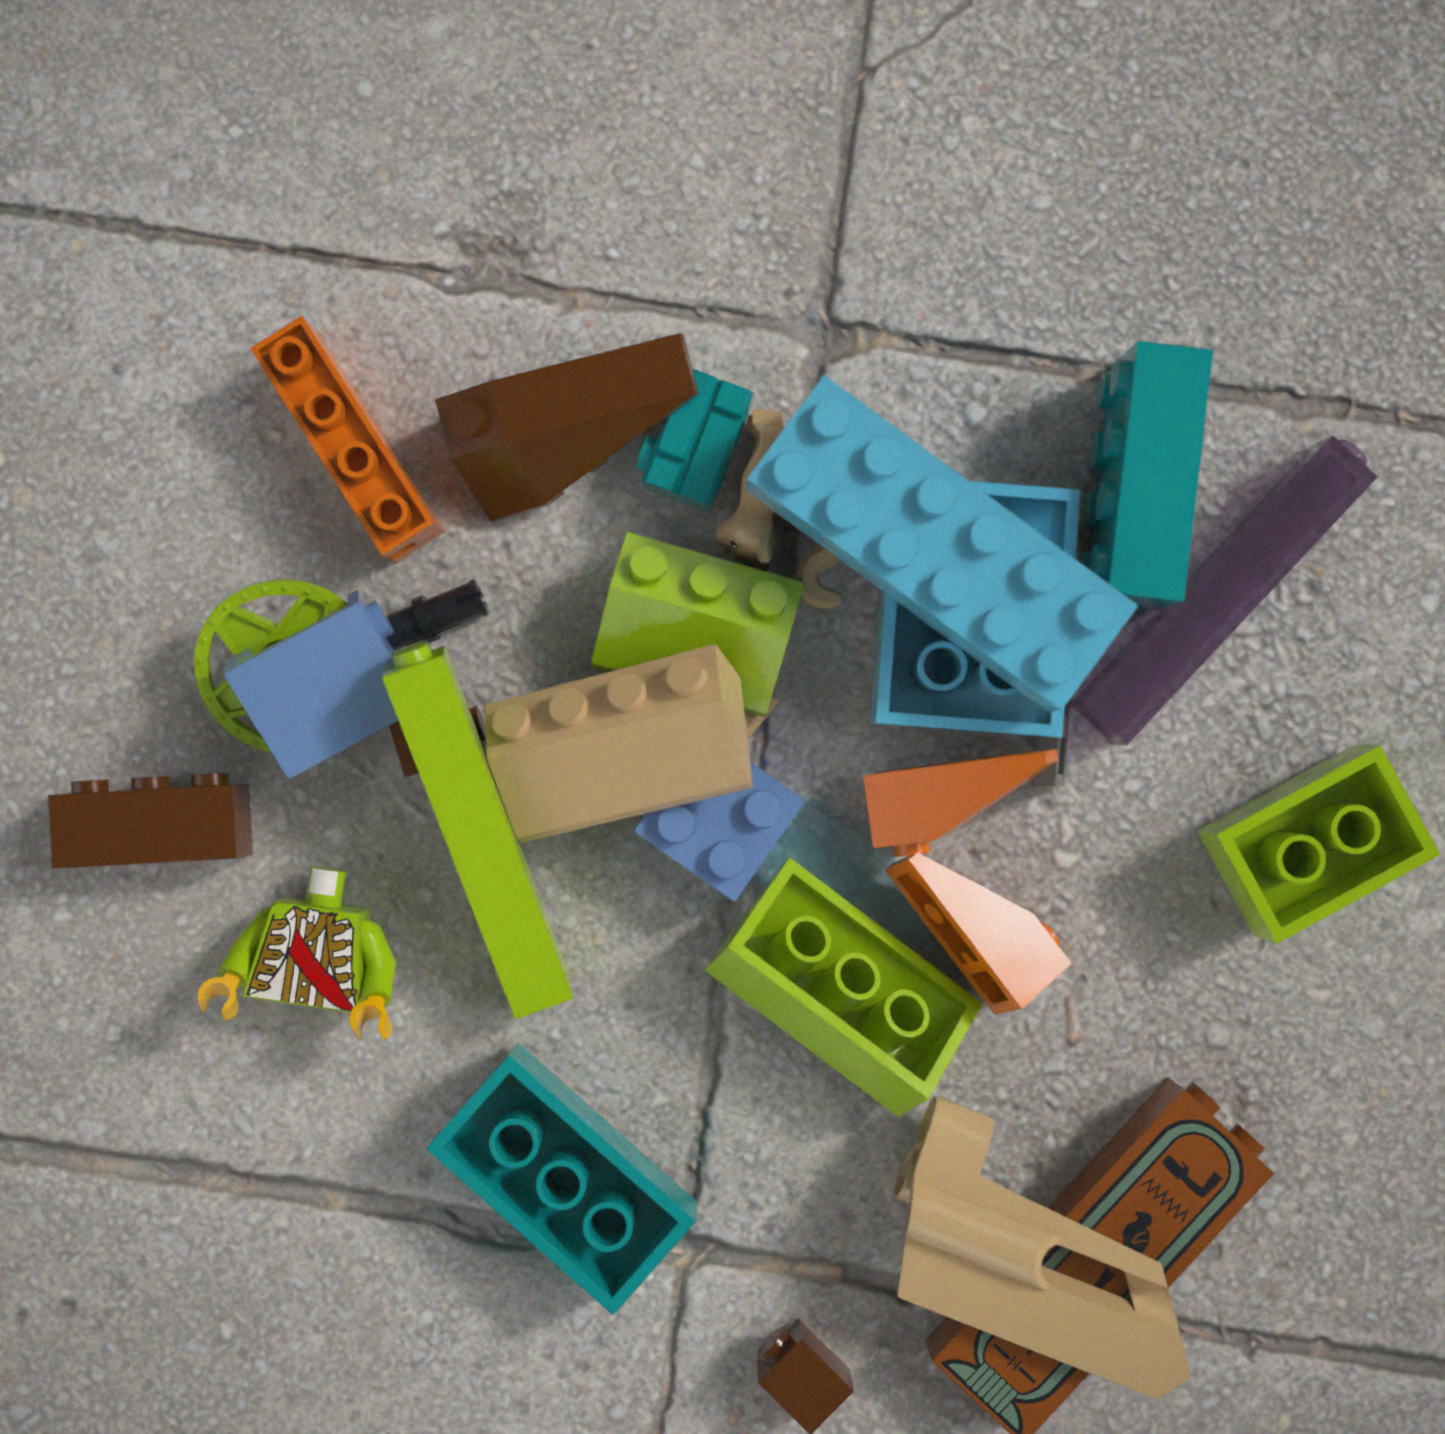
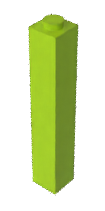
(477, 828)

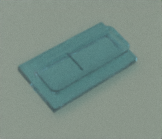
(849, 867)

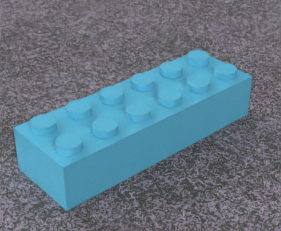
(939, 546)

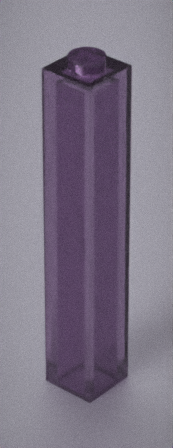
(1225, 589)

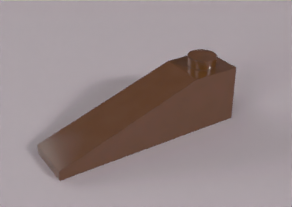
(548, 427)

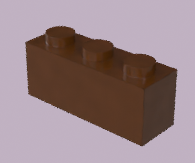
(150, 822)

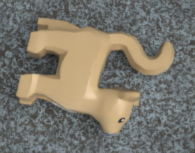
(752, 531)

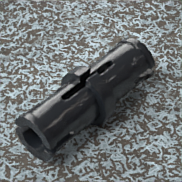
(434, 615)

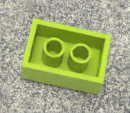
(1318, 842)

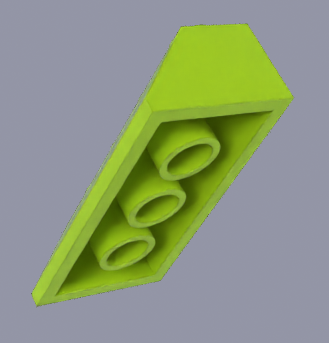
(845, 989)

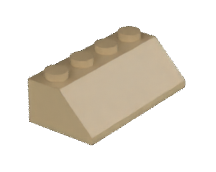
(619, 744)

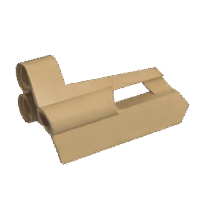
(980, 1256)

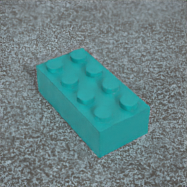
(1147, 471)
(565, 1178)

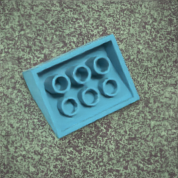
(936, 684)

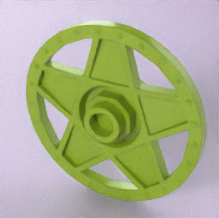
(245, 630)

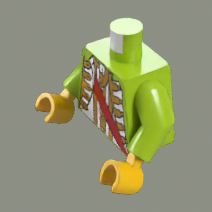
(311, 956)

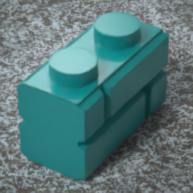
(696, 444)

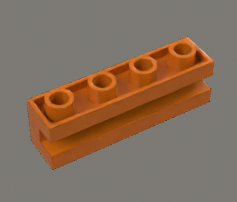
(347, 440)

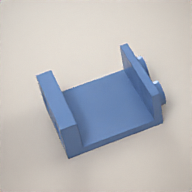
(318, 686)

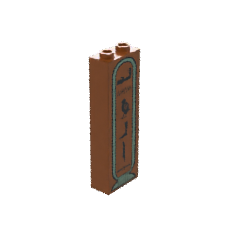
(1154, 1187)

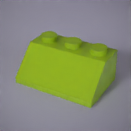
(684, 600)

